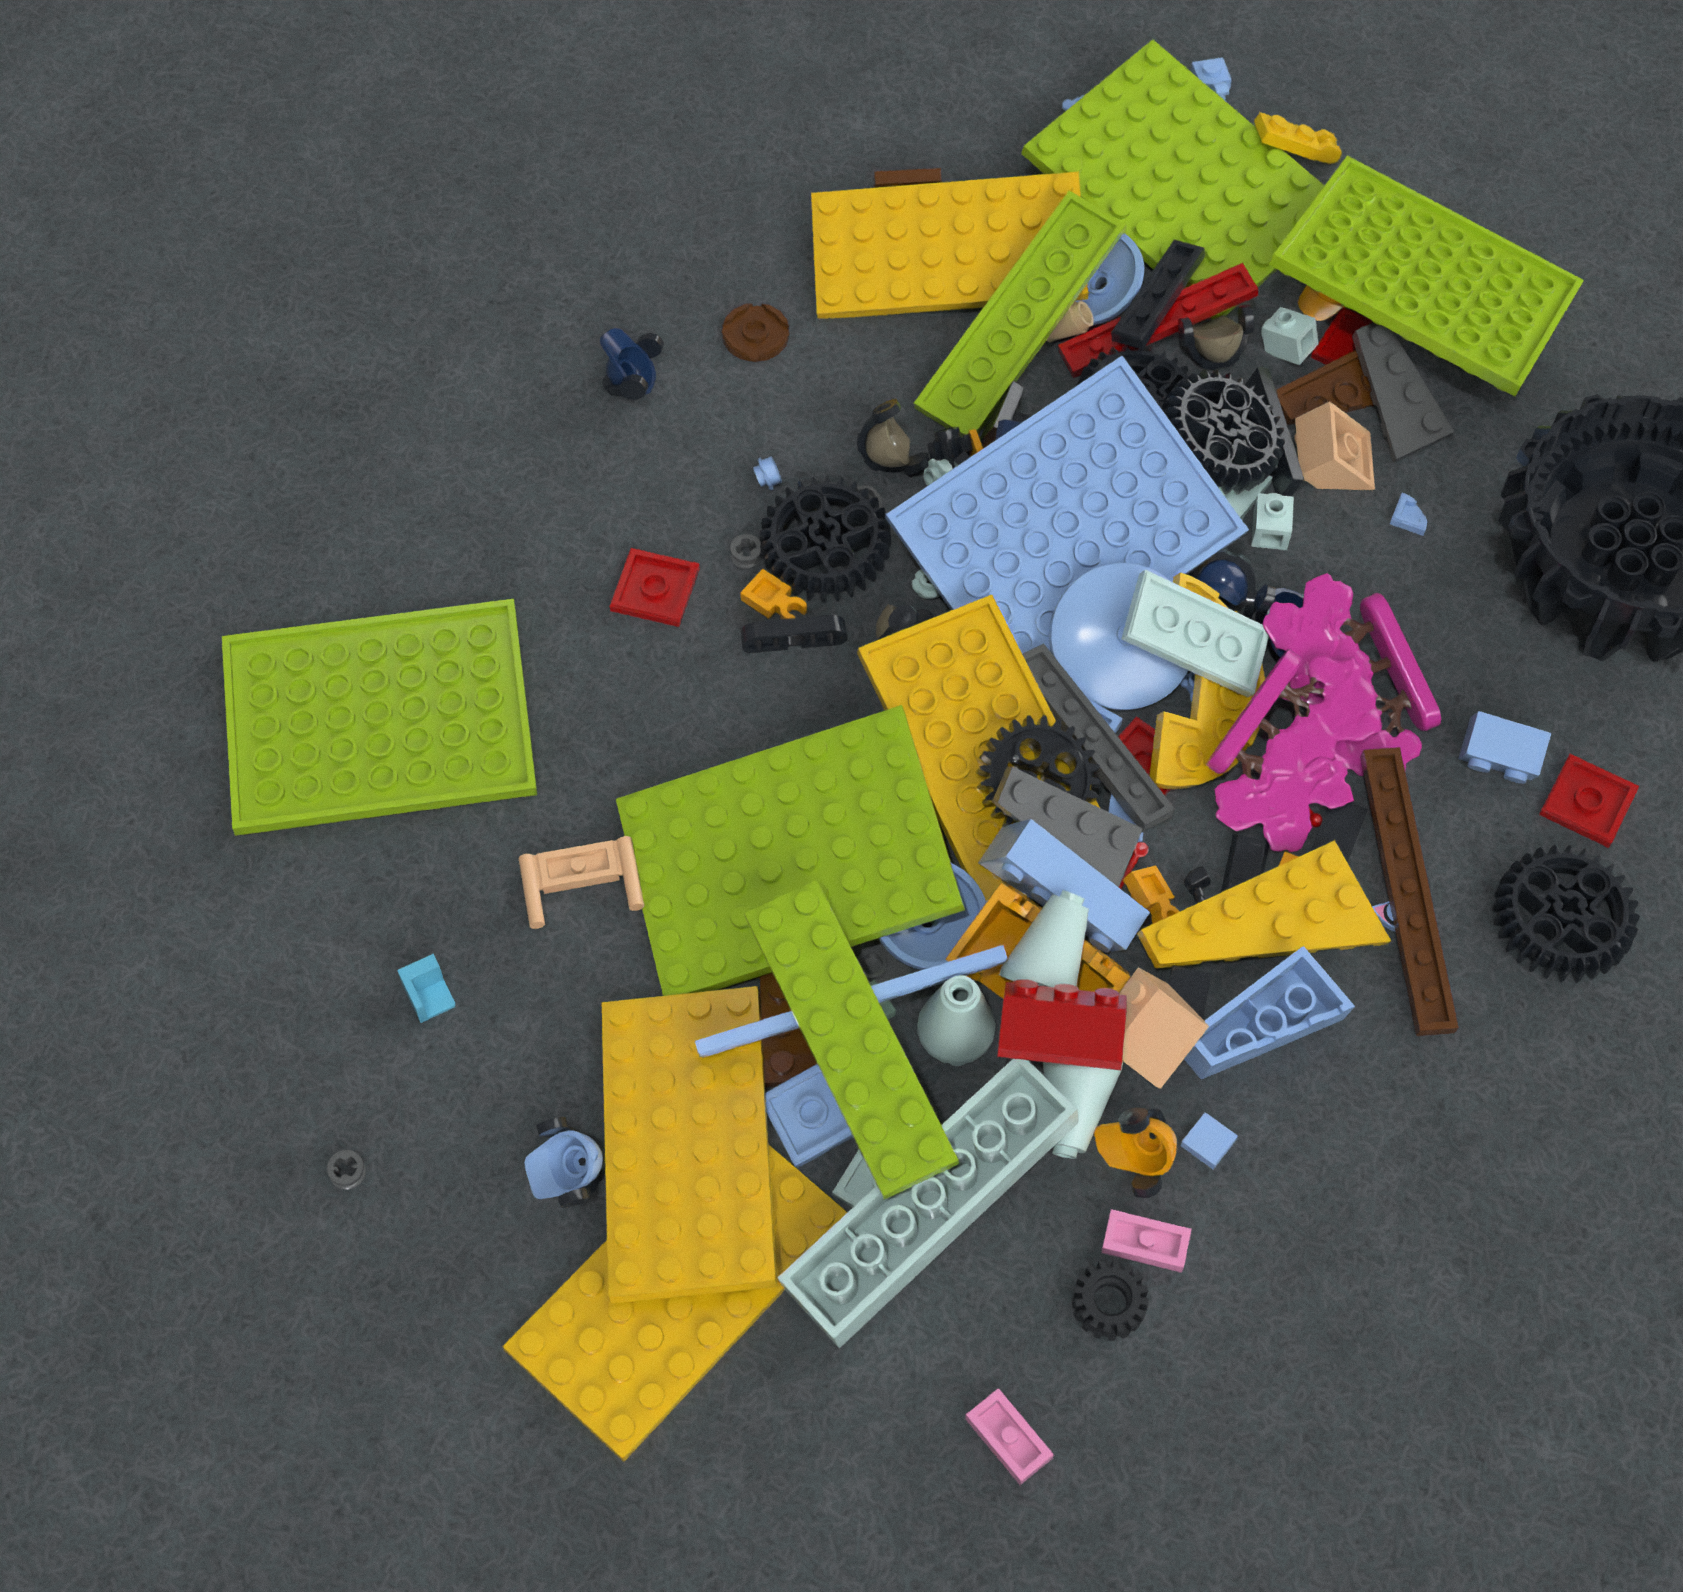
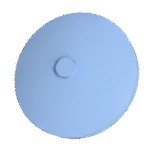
(1089, 645)

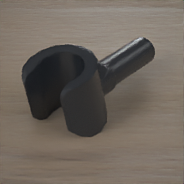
(1196, 881)

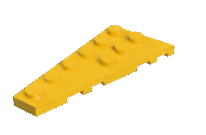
(1295, 905)

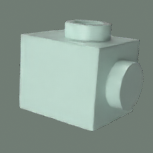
(1290, 335)
(1272, 521)

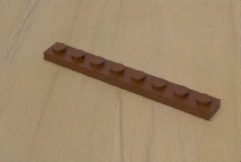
(1409, 892)

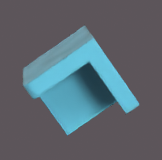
(426, 988)

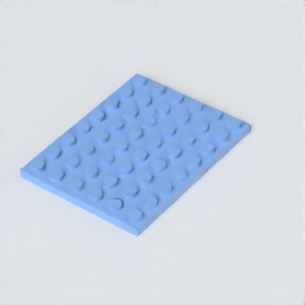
(1061, 495)

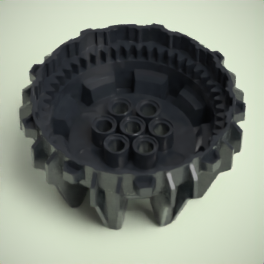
(1603, 521)

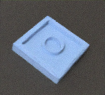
(806, 1116)

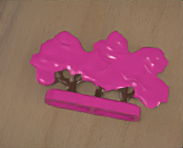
(1317, 631)
(1298, 760)

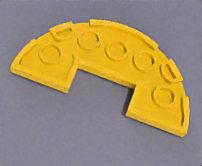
(1186, 744)

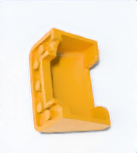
(1004, 923)

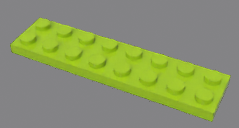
(1020, 315)
(851, 1040)

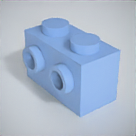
(1504, 747)

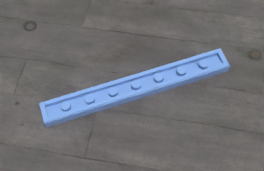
(883, 992)

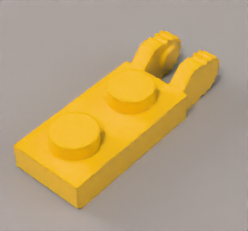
(1297, 139)

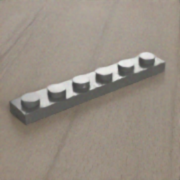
(1118, 767)

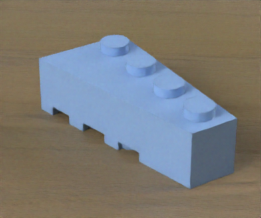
(1044, 866)
(1269, 1013)

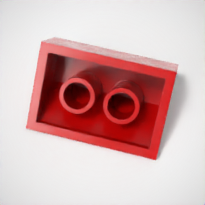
(1063, 1025)

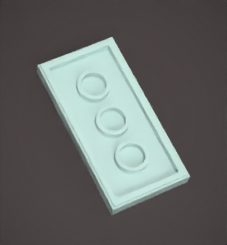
(1195, 633)

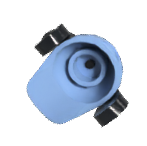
(564, 1164)

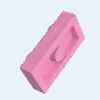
(1146, 1240)
(1009, 1436)

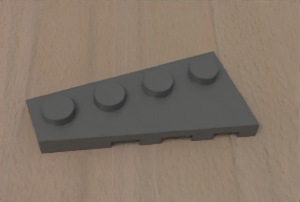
(1404, 402)
(1087, 830)

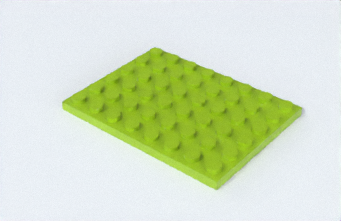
(1178, 167)
(1428, 274)
(376, 717)
(741, 833)

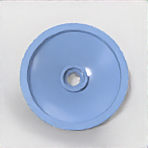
(1124, 276)
(929, 946)

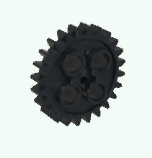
(1048, 745)

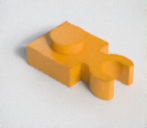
(771, 595)
(1151, 892)

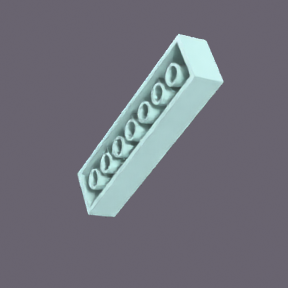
(891, 1240)

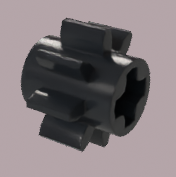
(949, 444)

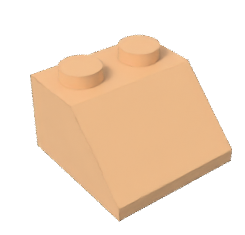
(1334, 450)
(1157, 1027)

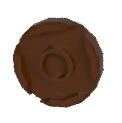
(753, 341)

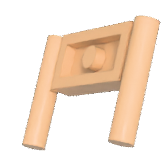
(576, 869)

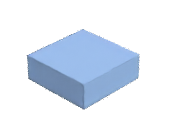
(1209, 1140)

